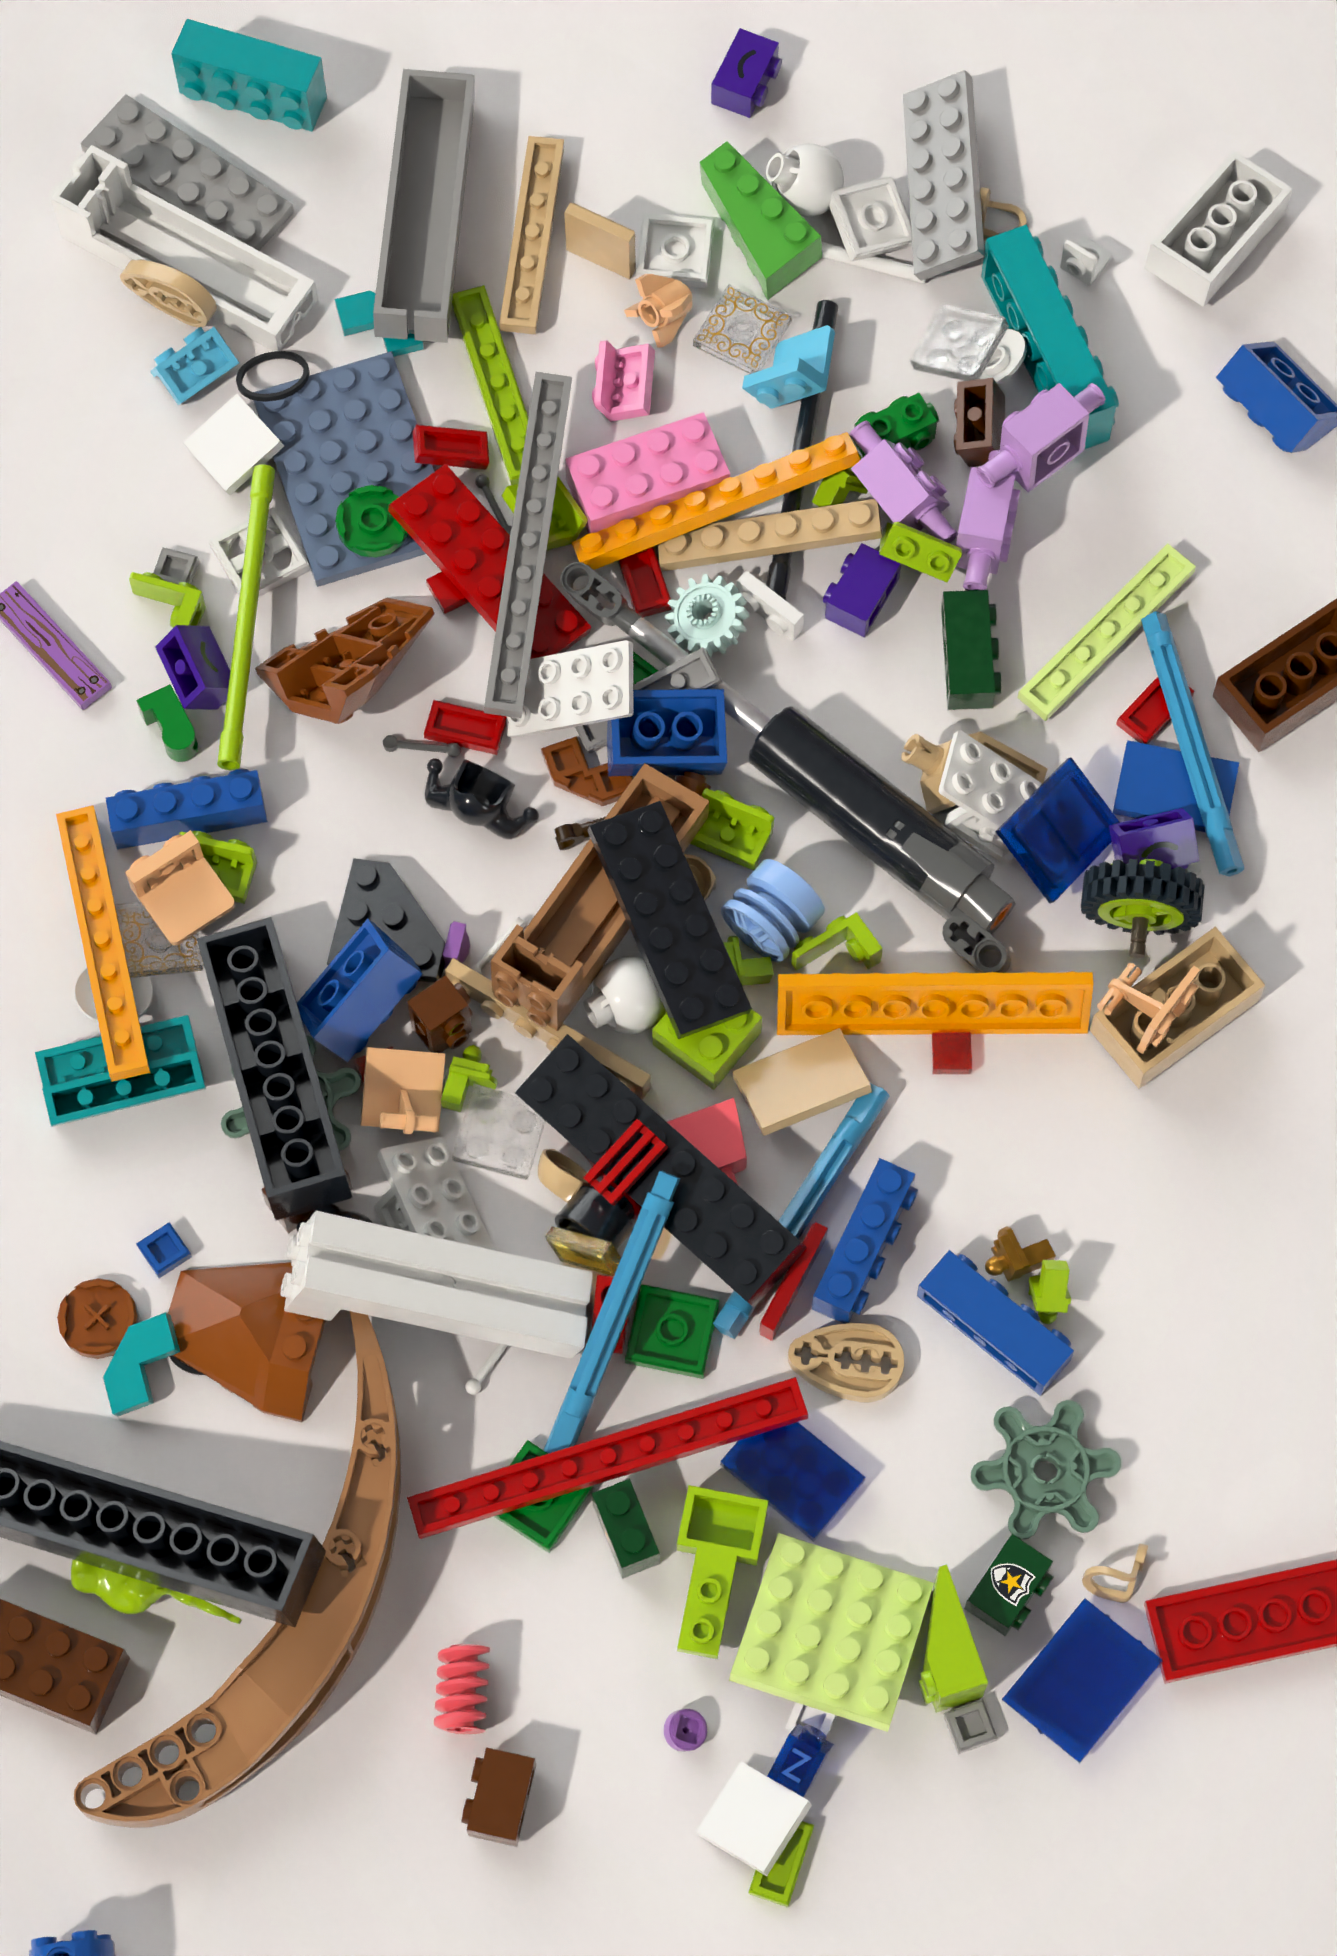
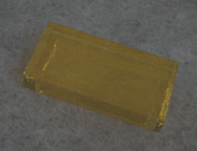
(583, 1250)

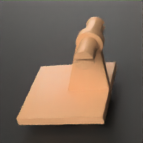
(1162, 1014)
(402, 1090)

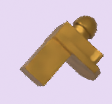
(1013, 1259)

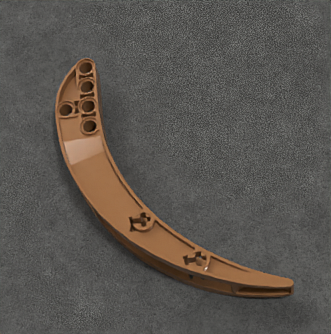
(292, 1667)

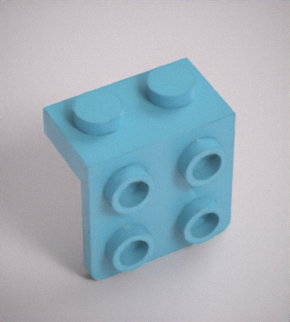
(797, 370)

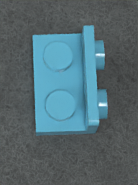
(194, 365)

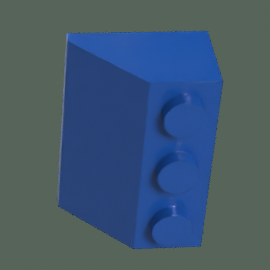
(1278, 396)
(670, 733)
(358, 991)

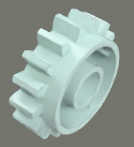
(695, 603)

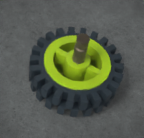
(1142, 899)

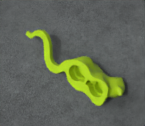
(130, 1594)

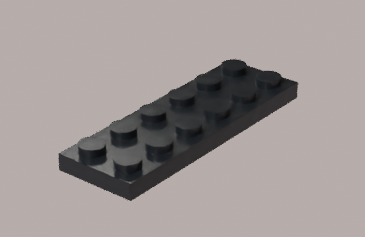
(669, 919)

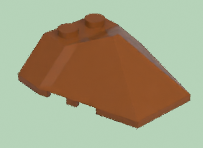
(348, 665)
(241, 1337)

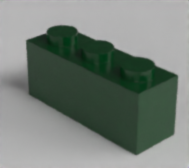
(969, 649)

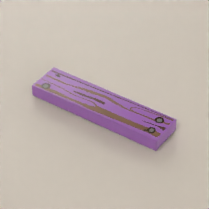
(51, 647)

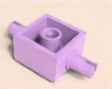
(1042, 436)
(900, 484)
(986, 527)

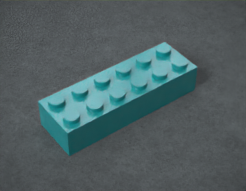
(1033, 305)

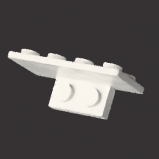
(576, 689)
(986, 792)
(429, 1194)

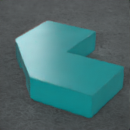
(357, 316)
(126, 1375)

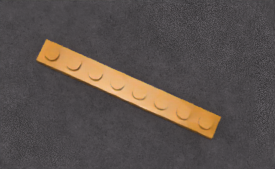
(717, 501)
(102, 944)

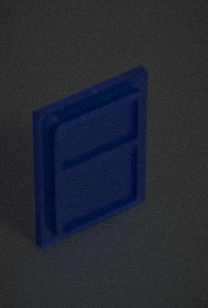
(1059, 830)
(1082, 1680)

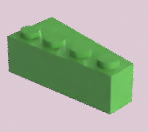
(761, 222)

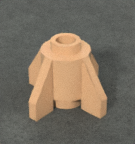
(663, 305)

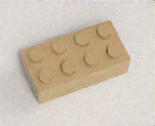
(1224, 993)

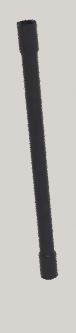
(780, 568)

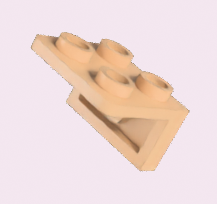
(179, 888)

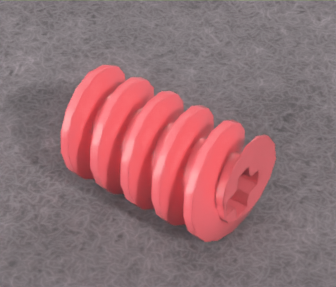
(460, 1688)

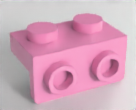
(623, 381)

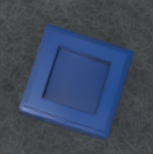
(164, 1250)

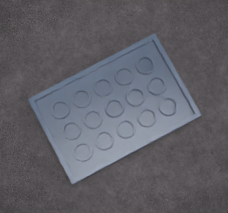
(337, 436)

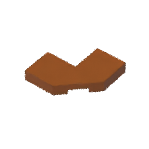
(571, 773)

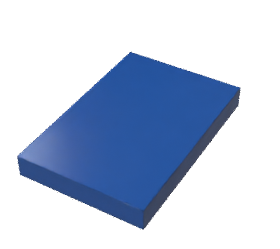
(1157, 782)

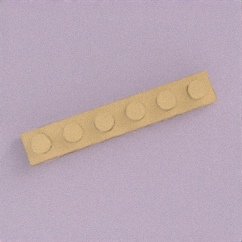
(531, 235)
(773, 535)
(480, 990)

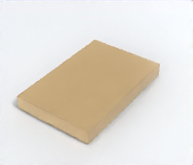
(801, 1081)

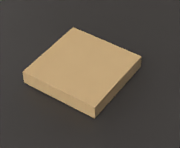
(600, 240)

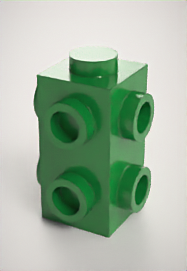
(904, 421)

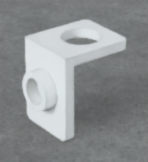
(1081, 263)

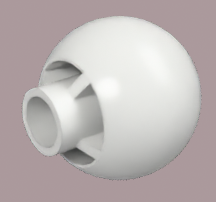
(806, 177)
(624, 997)

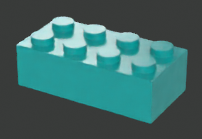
(249, 75)

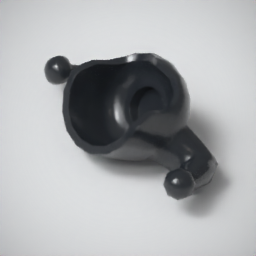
(477, 798)

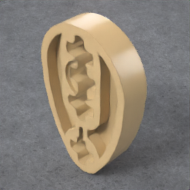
(170, 291)
(849, 1383)

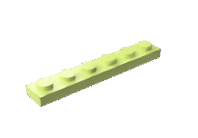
(1106, 632)

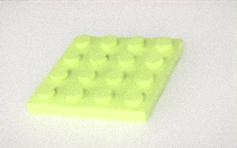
(832, 1632)

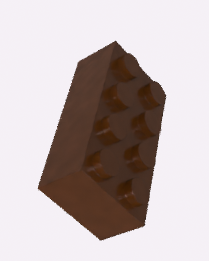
(1283, 680)
(57, 1667)

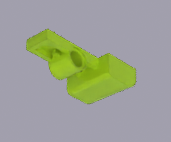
(720, 1532)

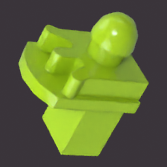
(836, 487)
(751, 970)
(465, 1073)
(1050, 1290)

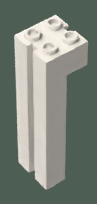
(126, 223)
(435, 1285)

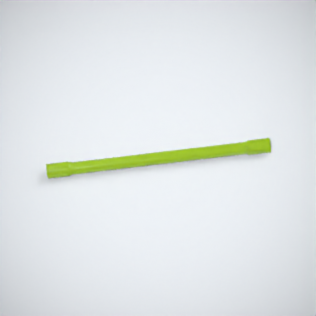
(232, 737)

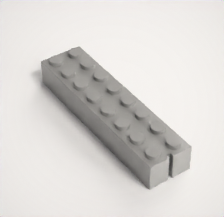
(424, 206)

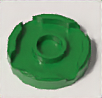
(366, 523)

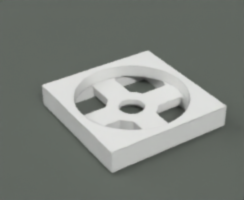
(273, 578)

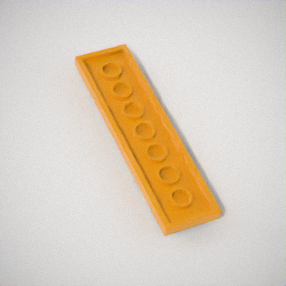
(934, 1003)

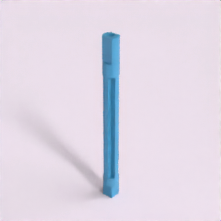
(1192, 744)
(813, 1191)
(613, 1314)

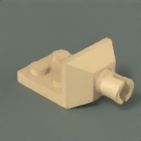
(932, 761)

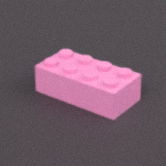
(645, 471)

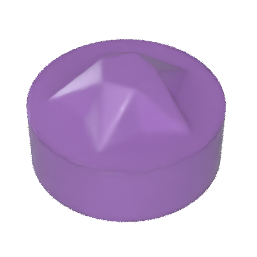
(685, 1730)

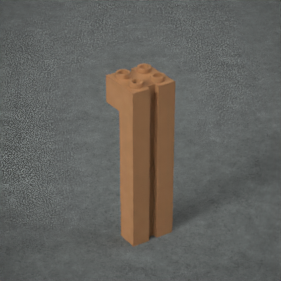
(581, 919)

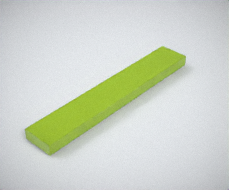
(493, 375)

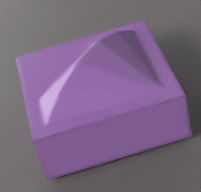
(457, 944)

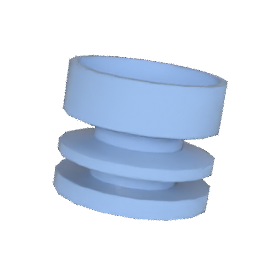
(773, 910)

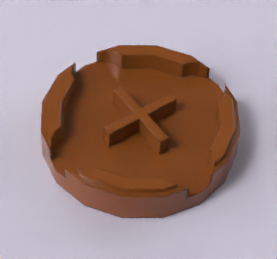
(96, 1317)

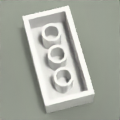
(1218, 228)

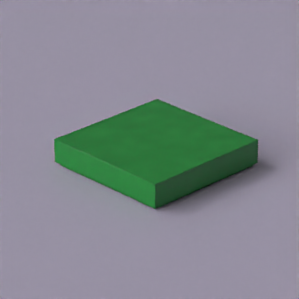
(672, 1331)
(546, 1520)

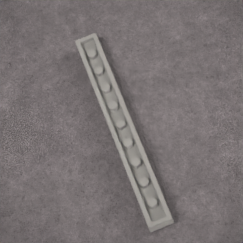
(528, 545)

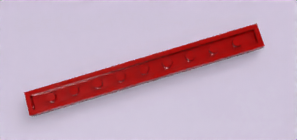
(607, 1458)

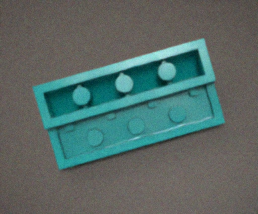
(79, 1081)

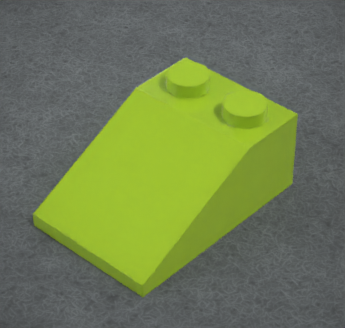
(951, 1661)

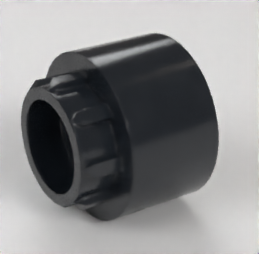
(595, 1217)

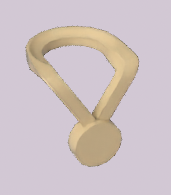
(985, 202)
(1111, 1594)

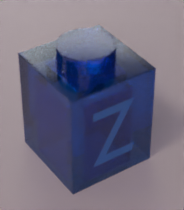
(801, 1759)

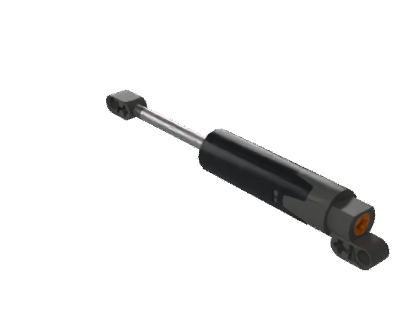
(844, 795)

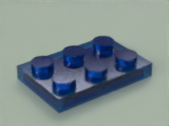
(796, 1475)

